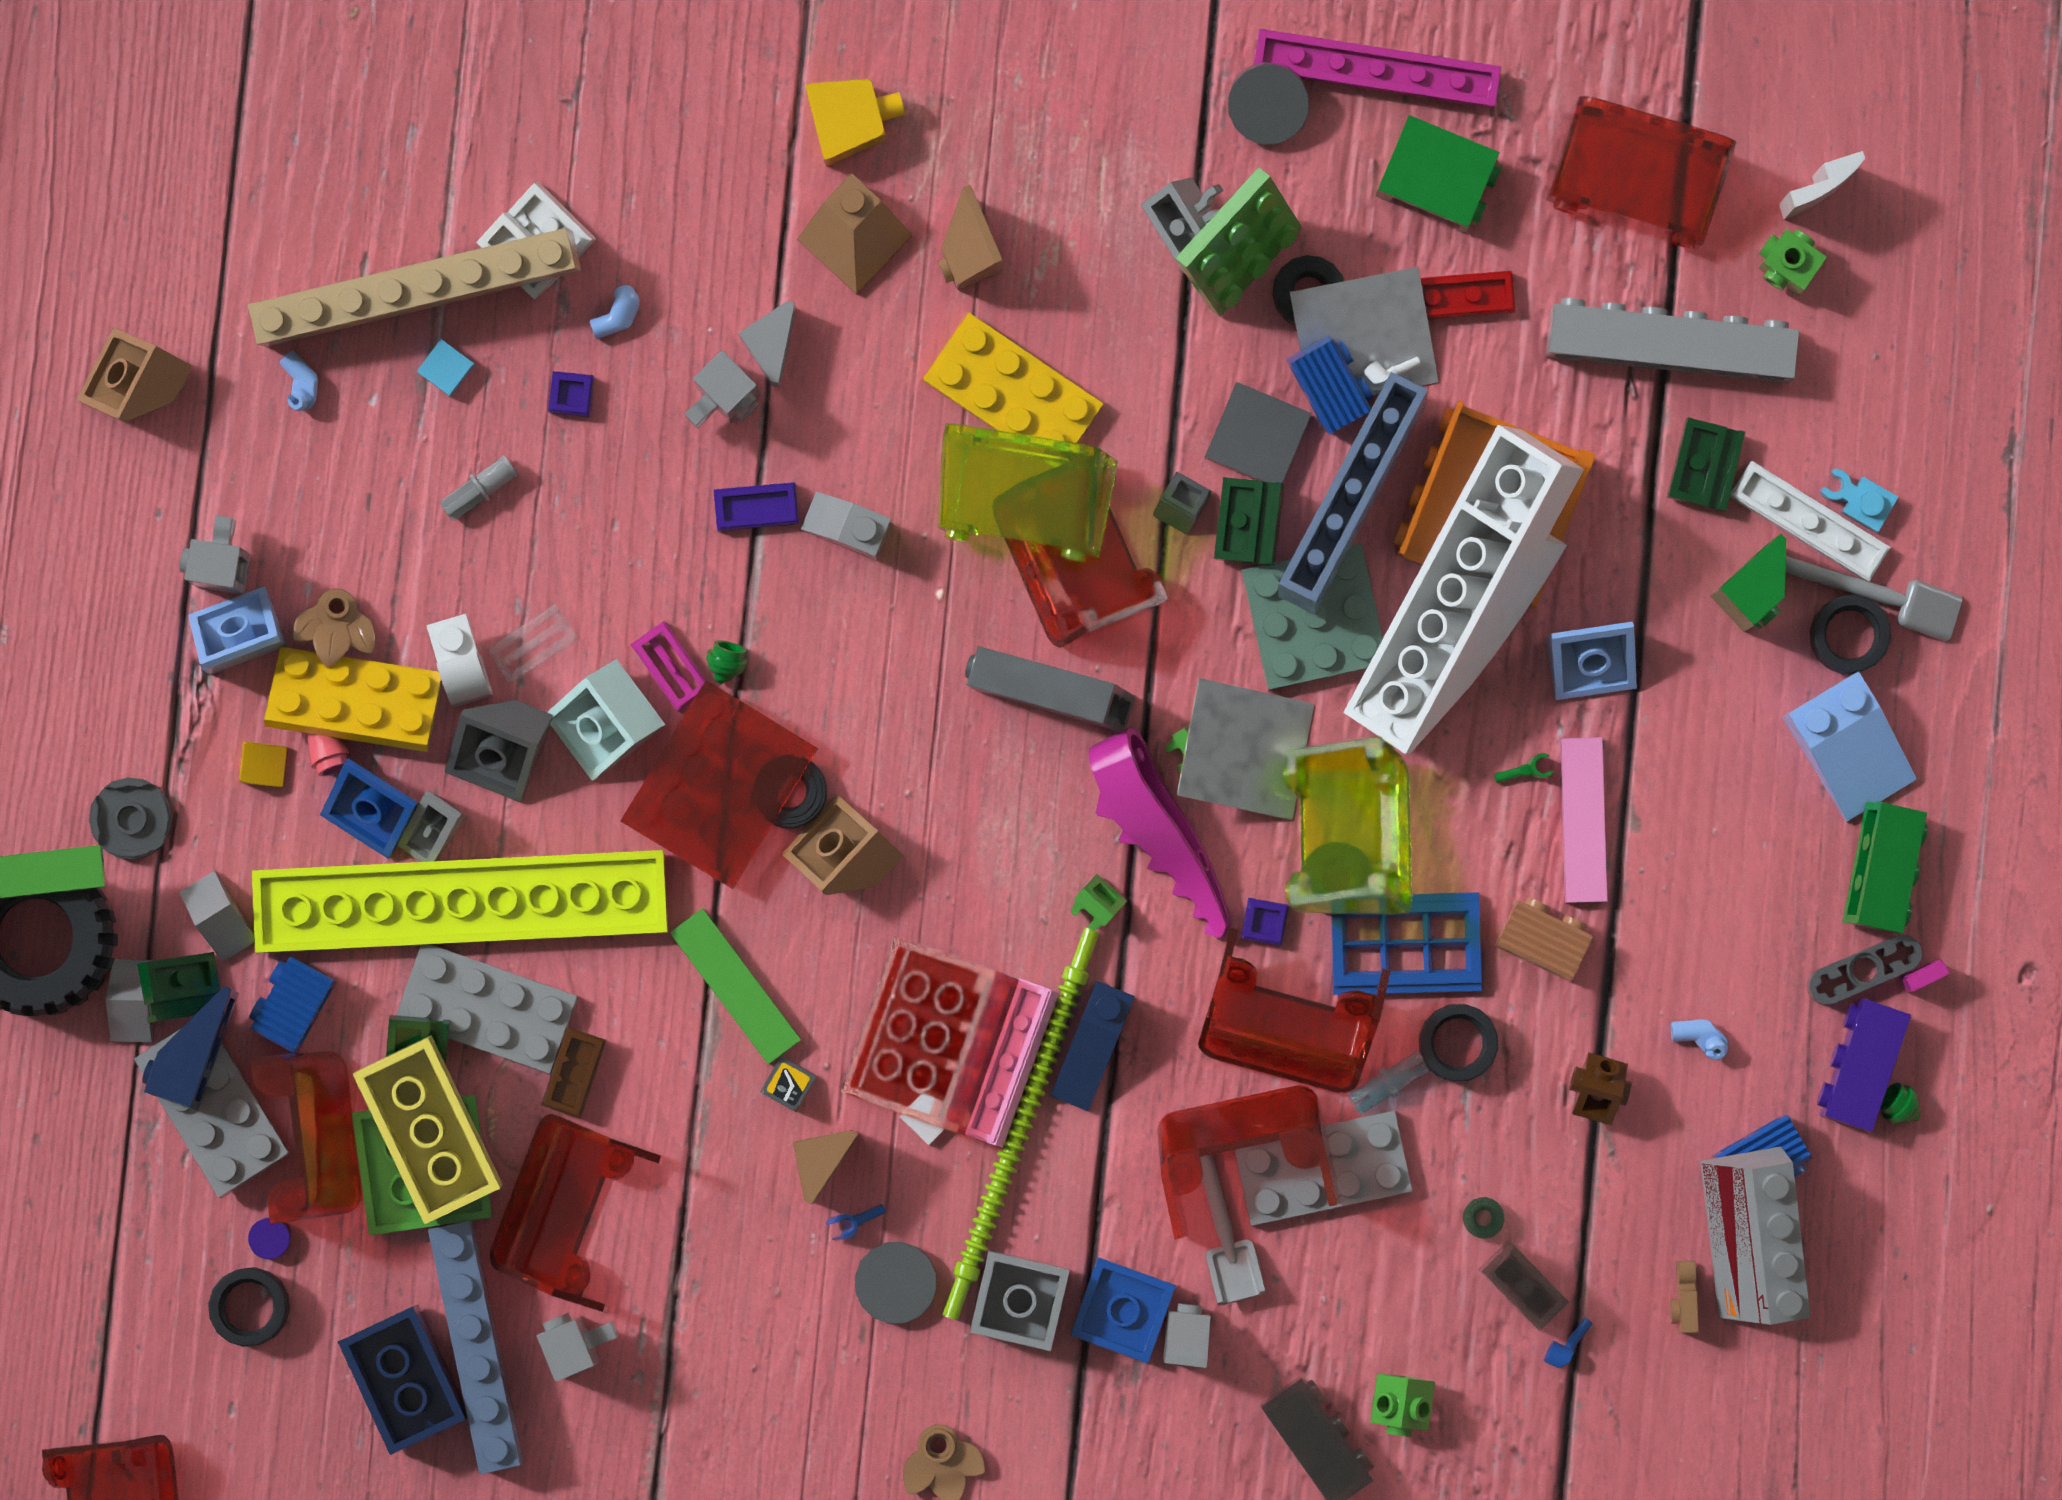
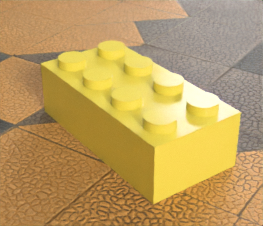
(427, 1129)

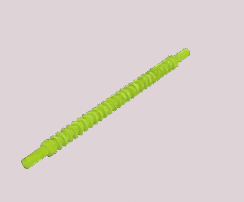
(967, 1270)

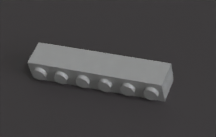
(1672, 342)

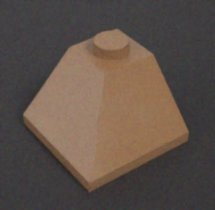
(854, 234)
(969, 245)
(132, 377)
(842, 850)

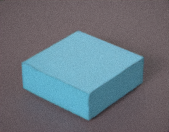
(445, 368)

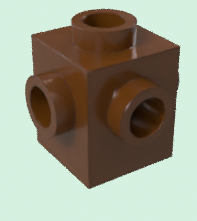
(1600, 1088)

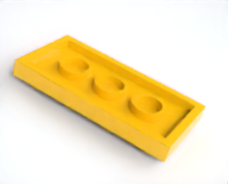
(1009, 386)
(354, 700)

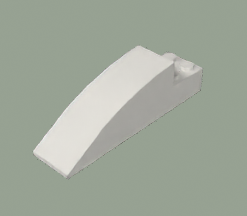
(1468, 589)

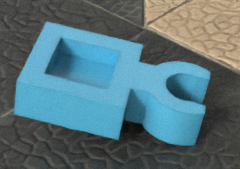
(1865, 503)

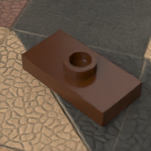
(573, 1072)

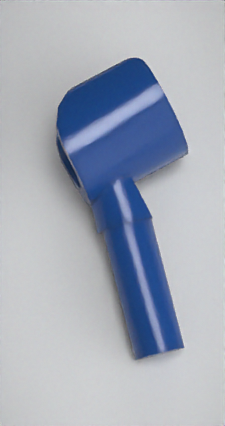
(851, 1223)
(1561, 1355)

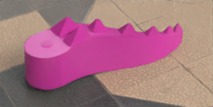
(1151, 818)

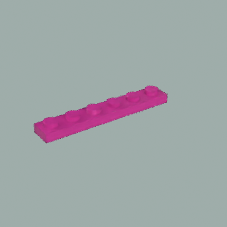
(1381, 68)

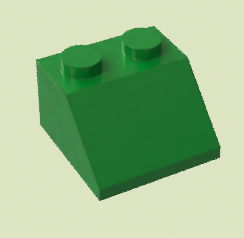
(1756, 587)

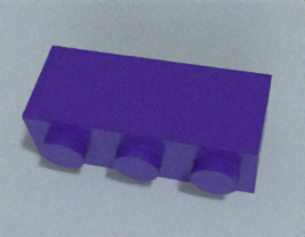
(1863, 1064)

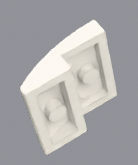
(1826, 181)
(533, 215)

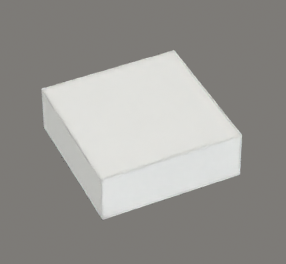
(925, 1130)

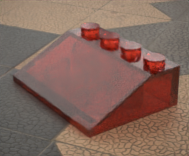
(719, 784)
(929, 1034)

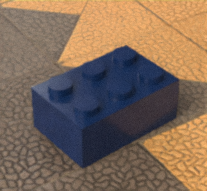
(403, 1379)

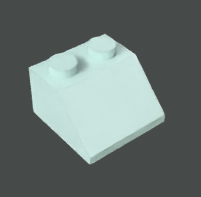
(604, 719)

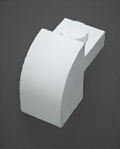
(459, 661)

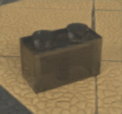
(1523, 1285)

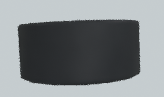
(1871, 612)
(1486, 1029)
(217, 1306)

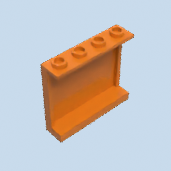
(1450, 469)

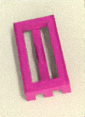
(651, 638)

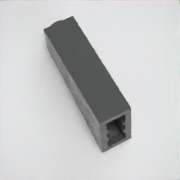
(1050, 689)

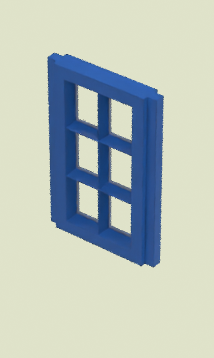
(1413, 980)

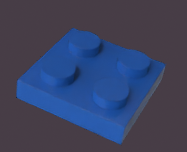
(1122, 1310)

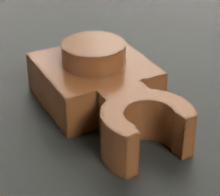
(1684, 1308)

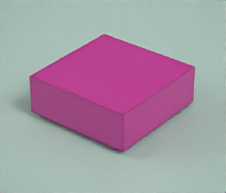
(1924, 975)

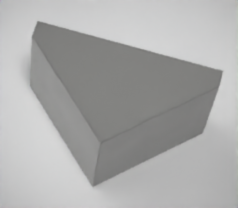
(769, 341)
(431, 828)
(217, 916)
(126, 1005)

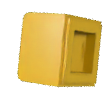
(263, 764)

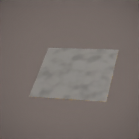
(1374, 317)
(1241, 747)

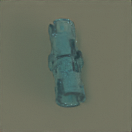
(1388, 1083)

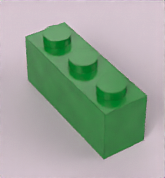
(1885, 867)

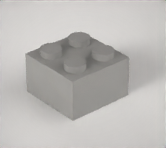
(1019, 1300)

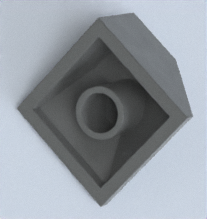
(499, 746)

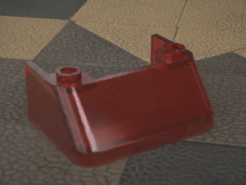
(1288, 1033)
(1280, 1114)
(555, 1203)

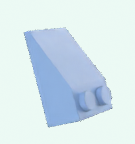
(1850, 745)

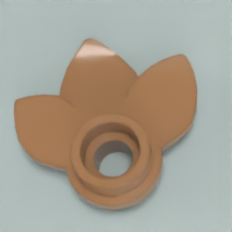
(333, 632)
(943, 1470)

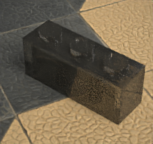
(1318, 1440)

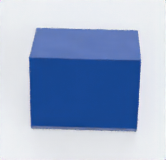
(369, 808)

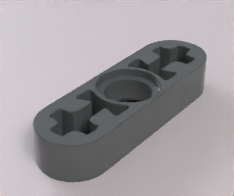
(1888, 947)

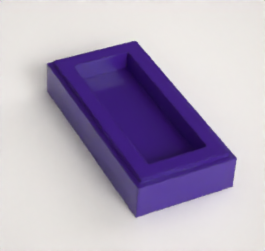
(756, 506)

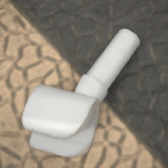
(1376, 374)

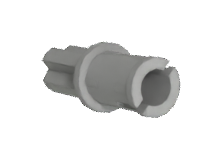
(478, 488)

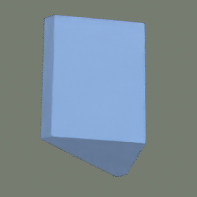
(236, 631)
(1592, 660)

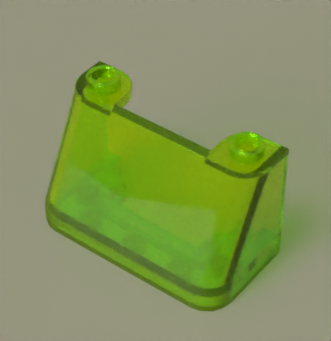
(1024, 489)
(1351, 828)

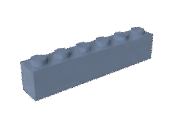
(1352, 493)
(476, 1347)

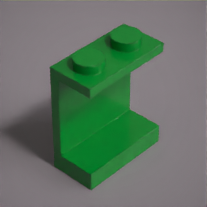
(1440, 173)

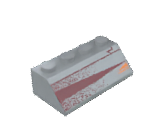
(1755, 1237)

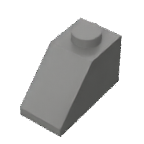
(847, 525)
(1187, 1336)

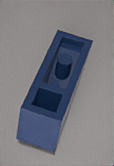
(1092, 1045)
(189, 1056)

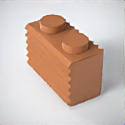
(1544, 939)

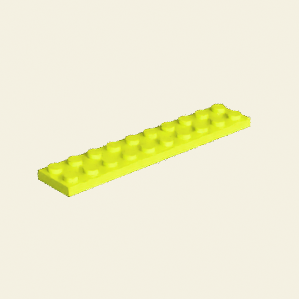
(459, 901)

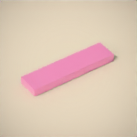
(1583, 820)
(1011, 1062)

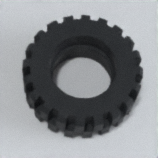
(82, 970)

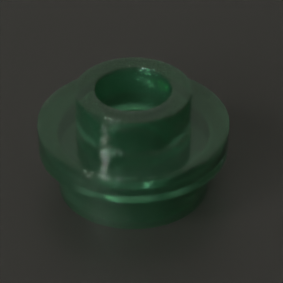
(1495, 1224)

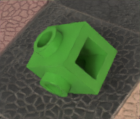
(1803, 254)
(1402, 1403)

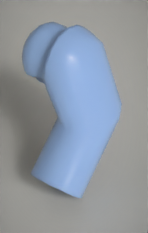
(621, 314)
(304, 382)
(1704, 1034)

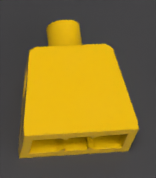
(850, 116)

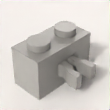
(1180, 212)
(725, 390)
(217, 563)
(570, 1346)

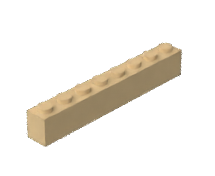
(414, 287)

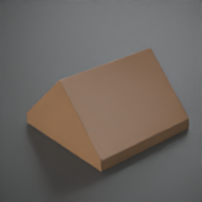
(819, 1159)

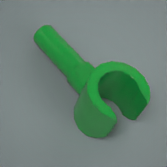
(1524, 770)

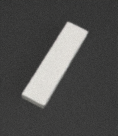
(1809, 521)

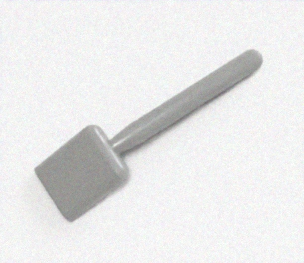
(1923, 606)
(1234, 1264)

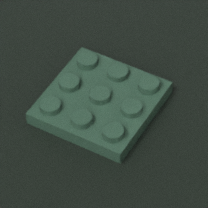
(1307, 646)

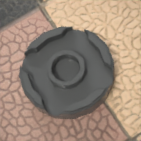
(1268, 103)
(131, 818)
(895, 1282)

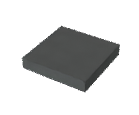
(1257, 435)

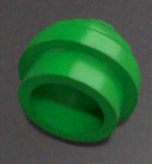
(726, 660)
(1900, 1104)

